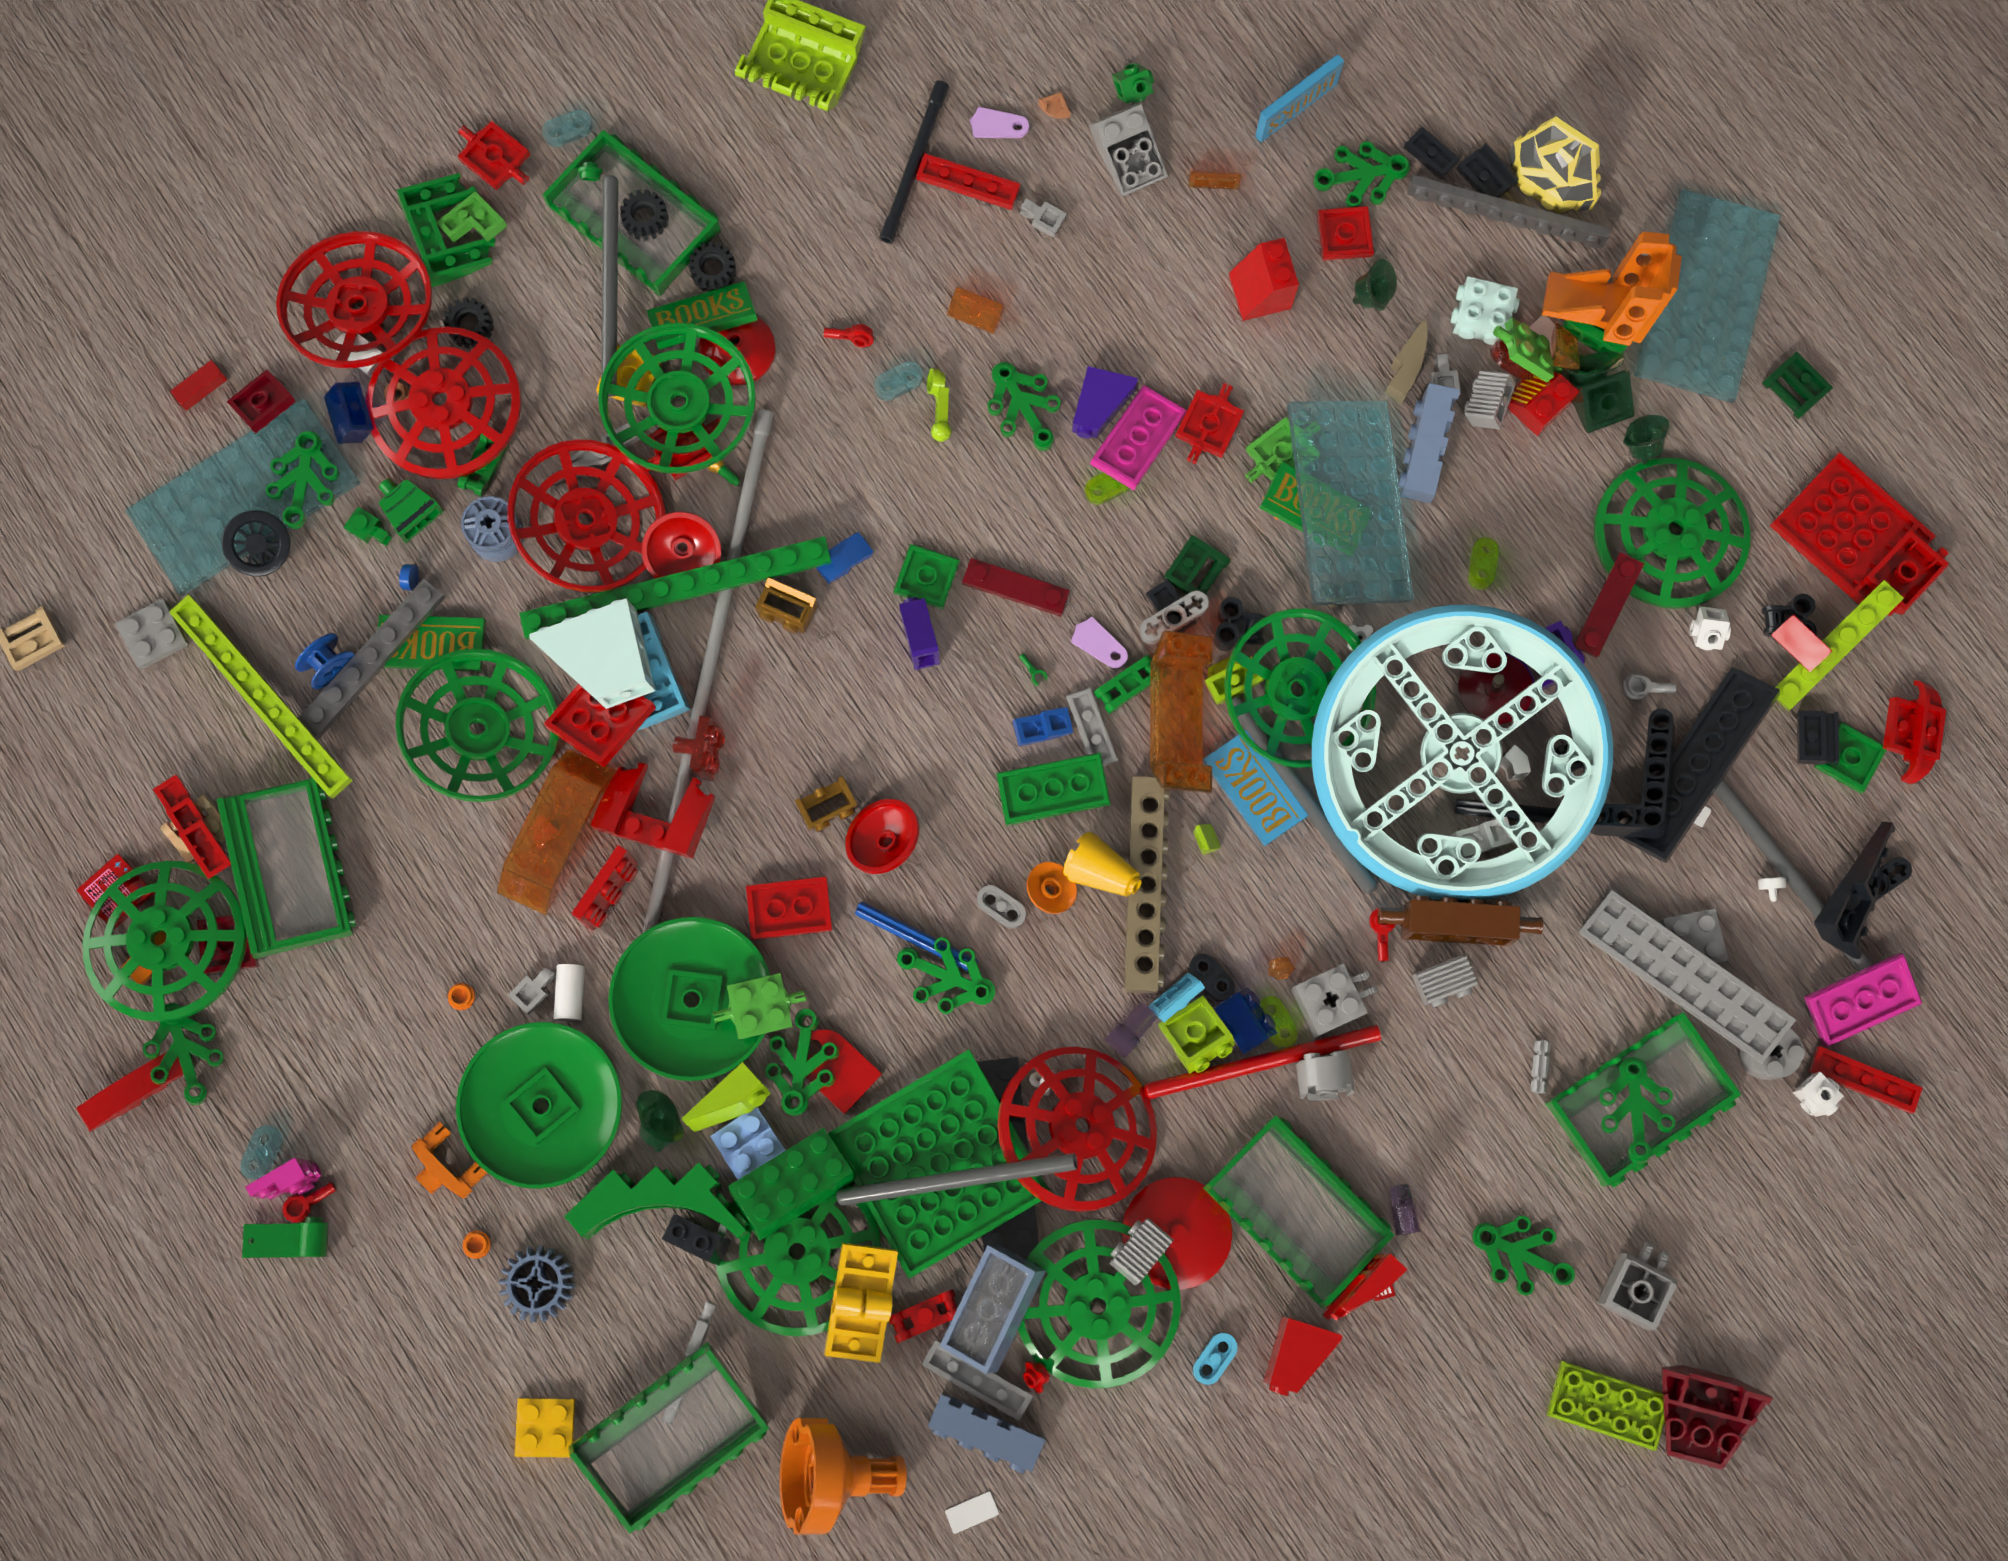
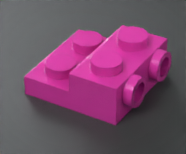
(291, 1177)

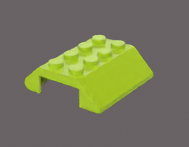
(803, 52)

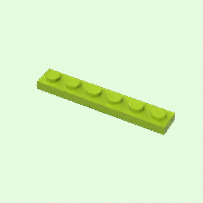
(1841, 642)

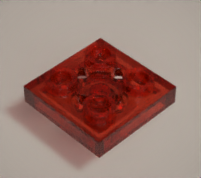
(703, 748)

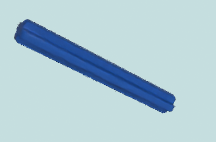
(906, 932)

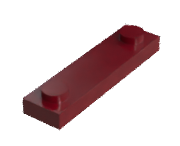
(1015, 587)
(1608, 605)

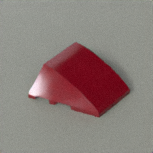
(1707, 1414)

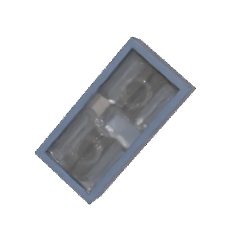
(992, 1308)

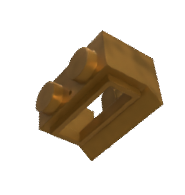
(792, 595)
(821, 795)

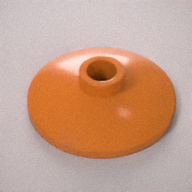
(1062, 890)

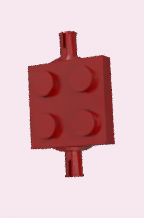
(493, 155)
(1209, 423)
(683, 439)

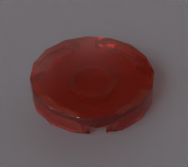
(1501, 356)

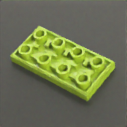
(1607, 1405)

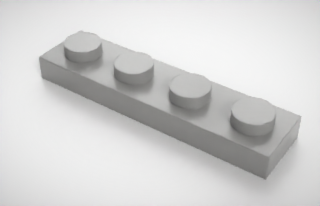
(987, 1387)

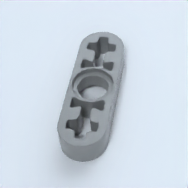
(1194, 613)

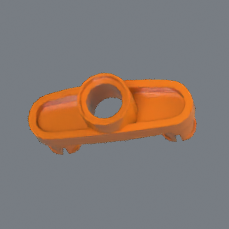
(435, 1174)

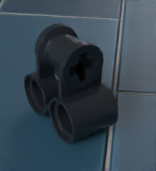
(1777, 614)
(1236, 625)

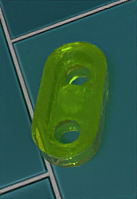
(1107, 486)
(1483, 562)
(1282, 1021)

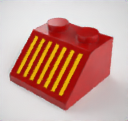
(1541, 402)

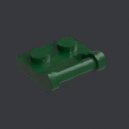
(1803, 380)
(1189, 564)

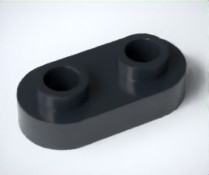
(1211, 977)

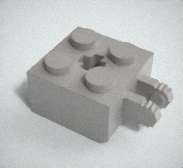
(1339, 986)
(1654, 1284)

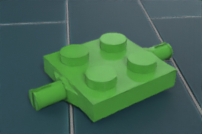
(1528, 349)
(1271, 451)
(759, 1006)

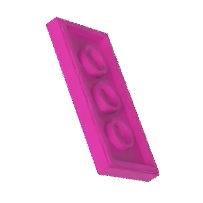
(1138, 437)
(1863, 1000)

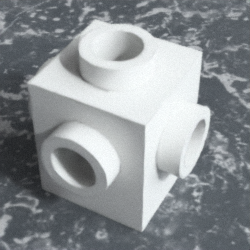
(1710, 628)
(1818, 1095)

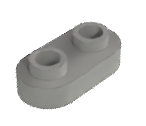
(1001, 907)

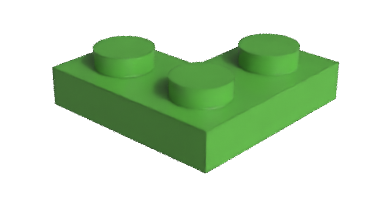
(471, 213)

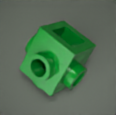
(1133, 83)

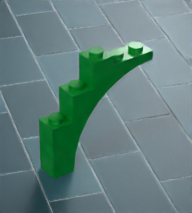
(616, 1199)

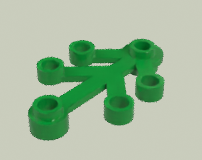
(1364, 172)
(1022, 402)
(302, 476)
(950, 977)
(181, 1048)
(801, 1067)
(1637, 1105)
(1518, 1252)

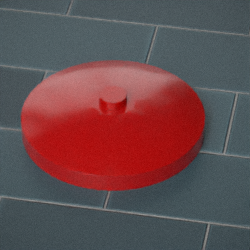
(1194, 1222)

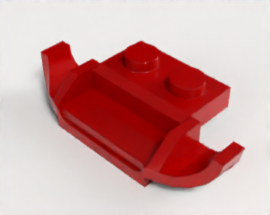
(1916, 730)

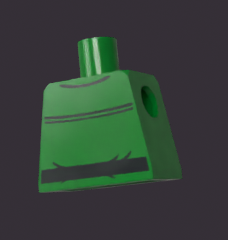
(407, 508)

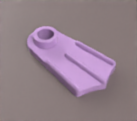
(997, 124)
(1099, 643)

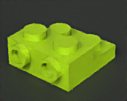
(1197, 1035)

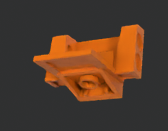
(1630, 302)

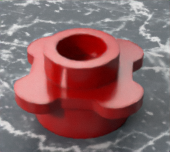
(1035, 1376)

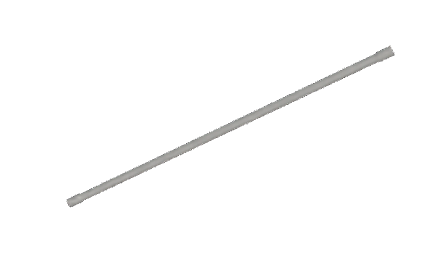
(761, 432)

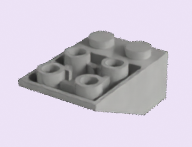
(1128, 149)

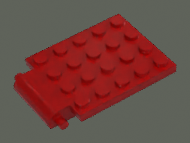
(1860, 535)

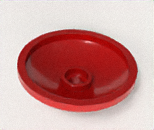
(755, 344)
(662, 538)
(875, 829)

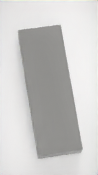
(1091, 725)

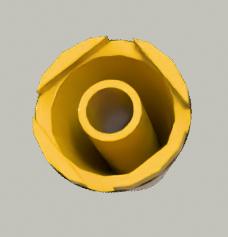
(1100, 867)

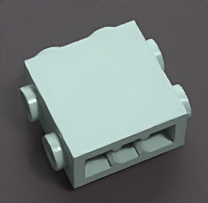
(1483, 308)

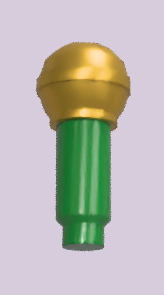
(722, 470)

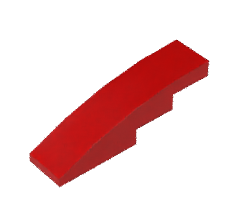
(192, 826)
(126, 1093)

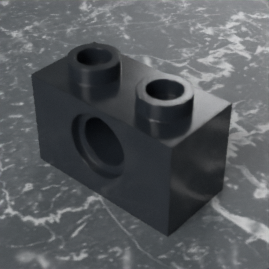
(696, 1239)

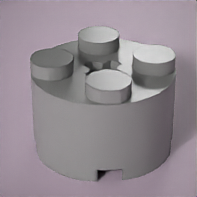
(1785, 1059)
(1325, 1076)

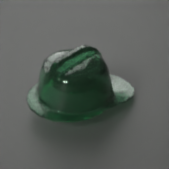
(1376, 286)
(1594, 367)
(1646, 437)
(658, 1120)

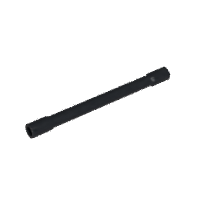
(892, 221)

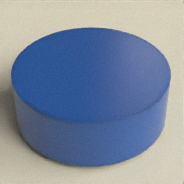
(408, 577)

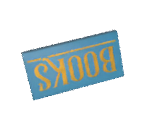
(1299, 98)
(1255, 790)

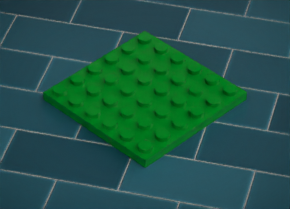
(930, 1129)

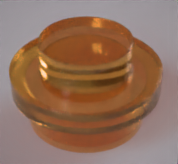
(1280, 968)

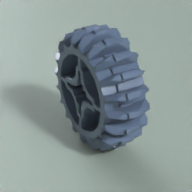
(535, 1297)

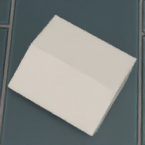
(1515, 764)

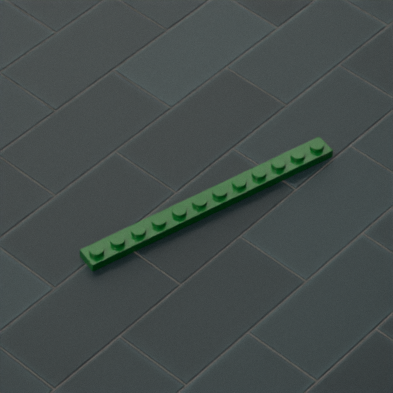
(689, 583)

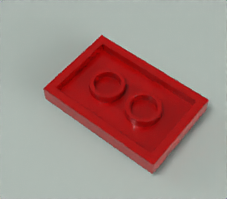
(789, 908)

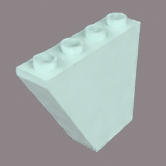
(601, 652)

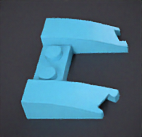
(668, 694)

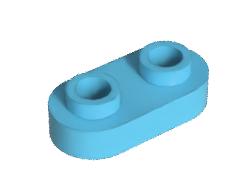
(1217, 1360)

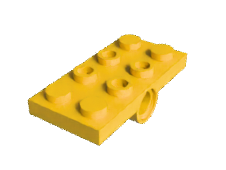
(861, 1302)

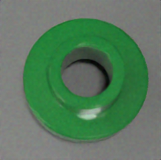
(590, 172)

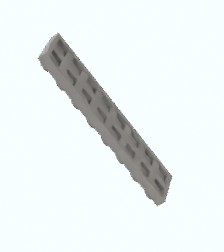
(1687, 977)

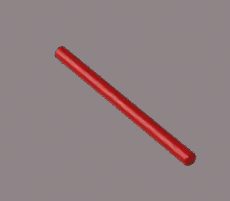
(1261, 1062)

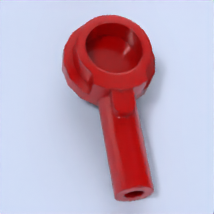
(859, 334)
(1382, 935)
(298, 1207)

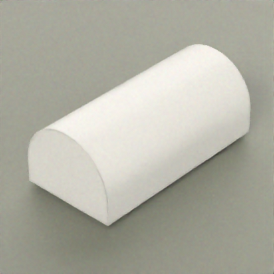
(569, 992)

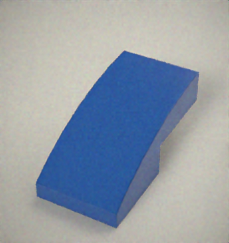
(845, 556)
(1042, 727)

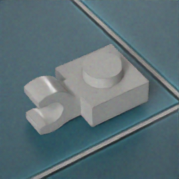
(1046, 218)
(1443, 375)
(530, 992)

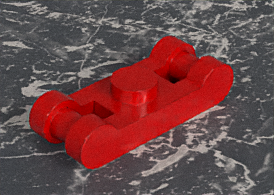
(924, 1316)

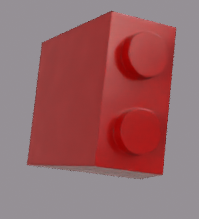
(1265, 280)
(1297, 1354)

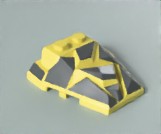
(1557, 167)

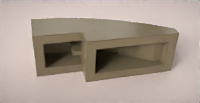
(1408, 364)

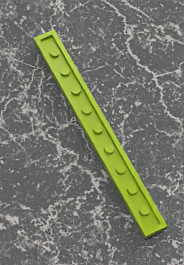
(261, 696)

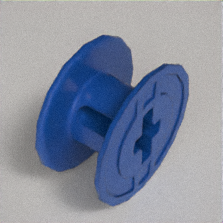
(323, 660)

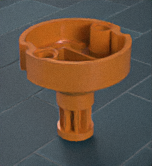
(822, 1475)

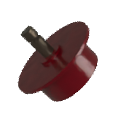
(1487, 692)

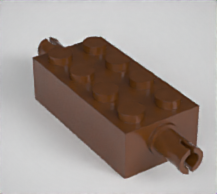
(1460, 922)

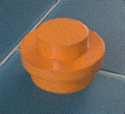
(461, 996)
(476, 1244)

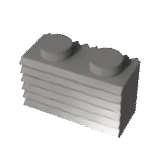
(1489, 399)
(1445, 980)
(1140, 1251)

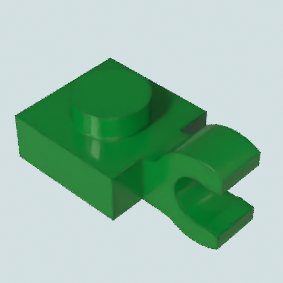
(365, 526)

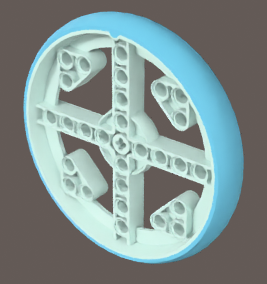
(1502, 633)

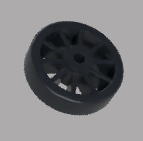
(256, 542)

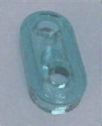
(567, 128)
(897, 381)
(262, 1153)

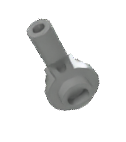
(1638, 687)

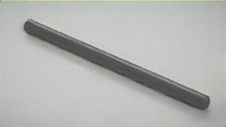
(609, 272)
(1310, 805)
(1778, 858)
(957, 1179)

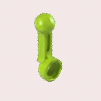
(941, 429)

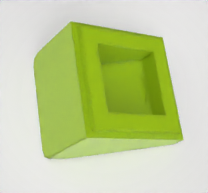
(1206, 838)

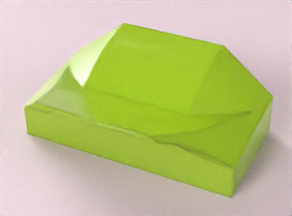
(1216, 680)

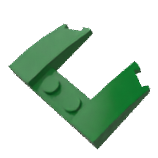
(418, 206)

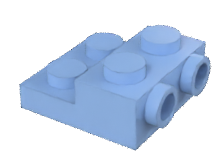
(747, 1143)

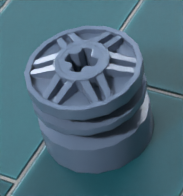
(492, 543)

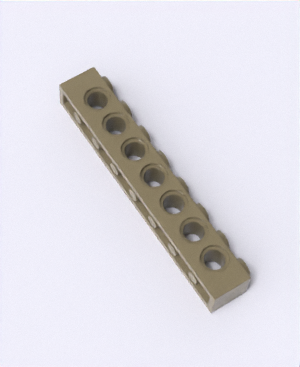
(1134, 979)

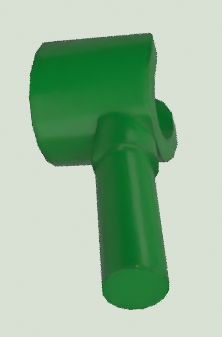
(1032, 670)

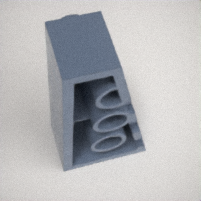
(1428, 443)
(986, 1432)

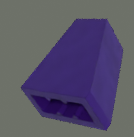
(1101, 400)
(919, 633)

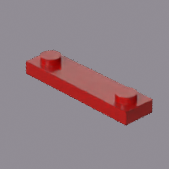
(968, 181)
(1866, 1079)

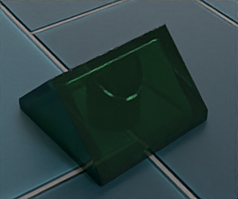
(1605, 401)

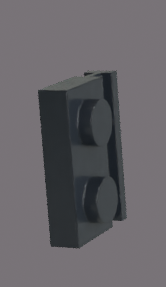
(1487, 172)
(1817, 737)

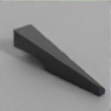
(1847, 909)

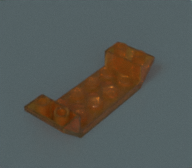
(1178, 712)
(552, 830)

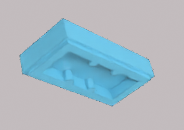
(1176, 997)

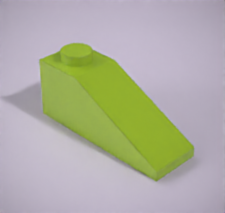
(729, 1099)

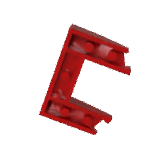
(678, 837)
(1369, 1283)

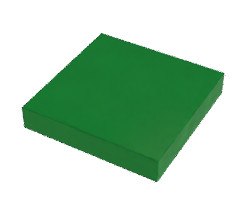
(926, 576)
(1858, 759)

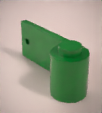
(286, 1240)

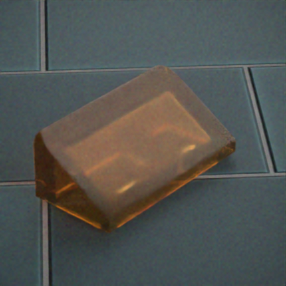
(1214, 179)
(975, 310)
(1564, 348)

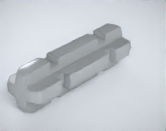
(1540, 1066)

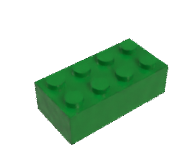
(791, 1183)

